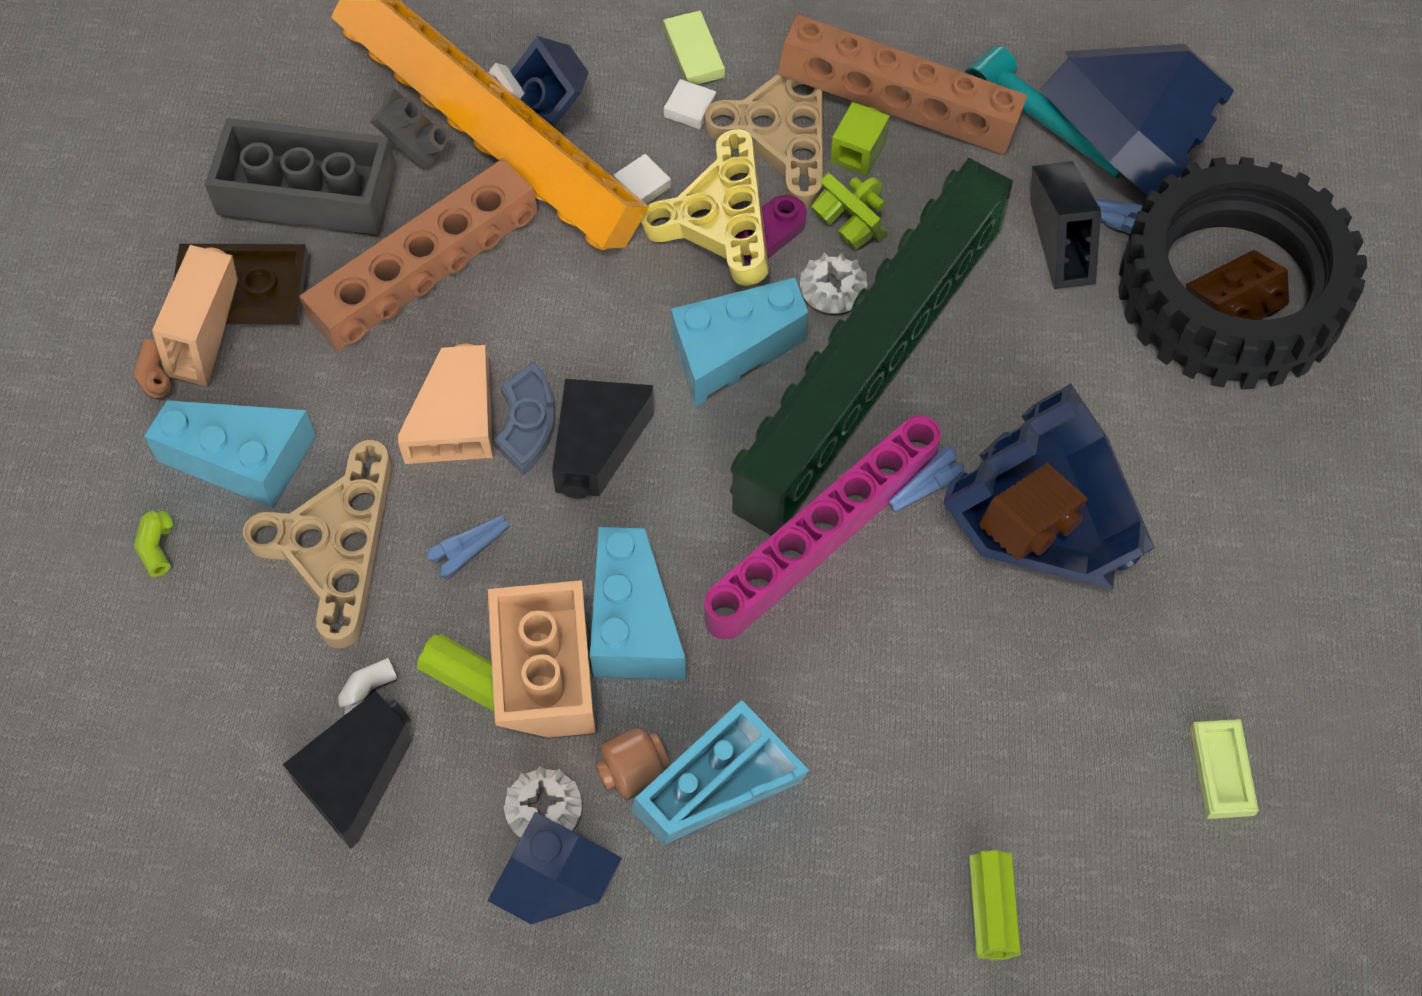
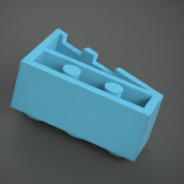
(735, 333)
(233, 445)
(631, 615)
(717, 776)

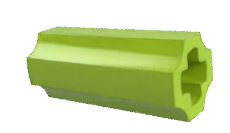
(458, 669)
(994, 905)

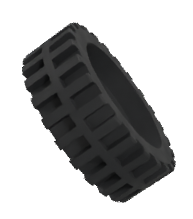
(1265, 204)

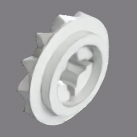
(822, 294)
(526, 791)

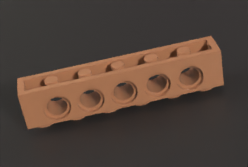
(901, 84)
(399, 255)

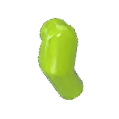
(147, 539)

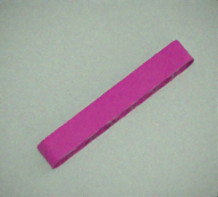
(815, 543)

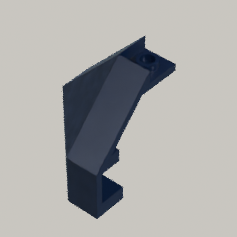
(1140, 106)
(1071, 441)

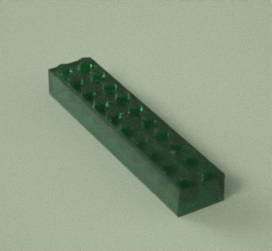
(868, 348)

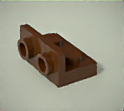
(1244, 287)

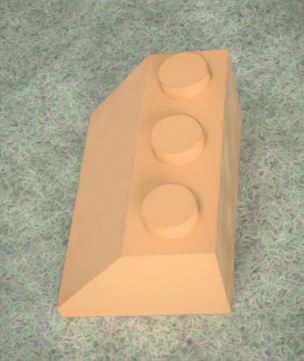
(541, 659)

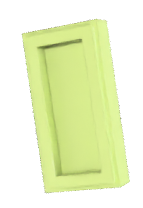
(694, 48)
(1223, 769)

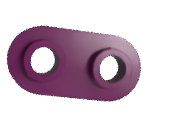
(779, 227)

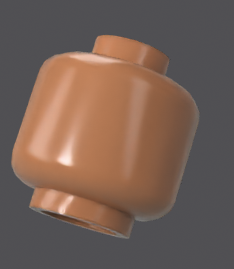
(631, 762)

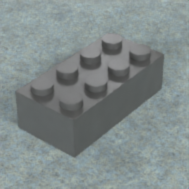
(301, 176)

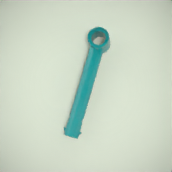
(1000, 68)

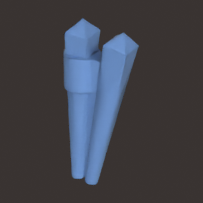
(1118, 214)
(932, 476)
(462, 548)

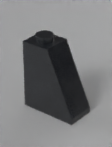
(1066, 223)
(597, 432)
(352, 764)

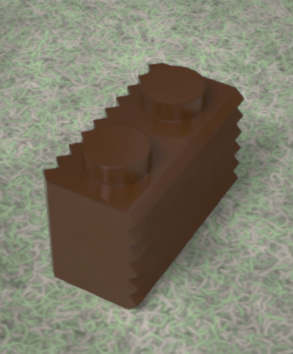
(1034, 512)

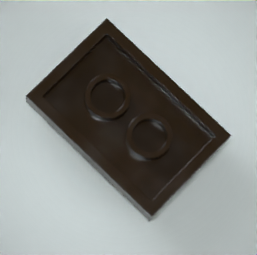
(267, 281)

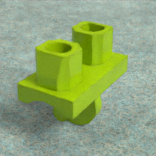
(863, 221)

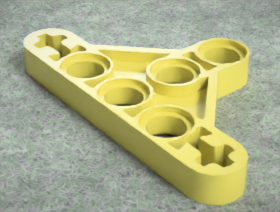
(719, 194)

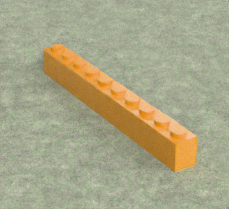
(494, 119)

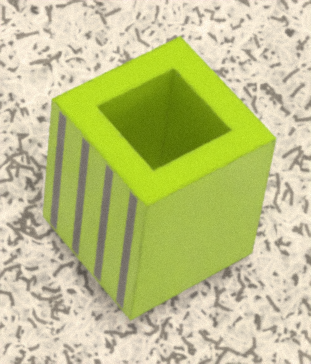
(859, 138)

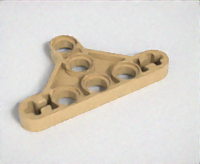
(781, 138)
(328, 560)

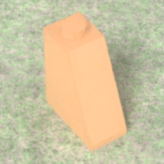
(195, 314)
(451, 410)

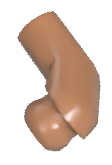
(149, 373)

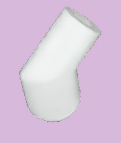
(363, 681)

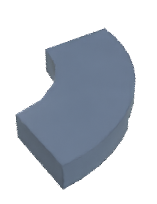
(530, 418)

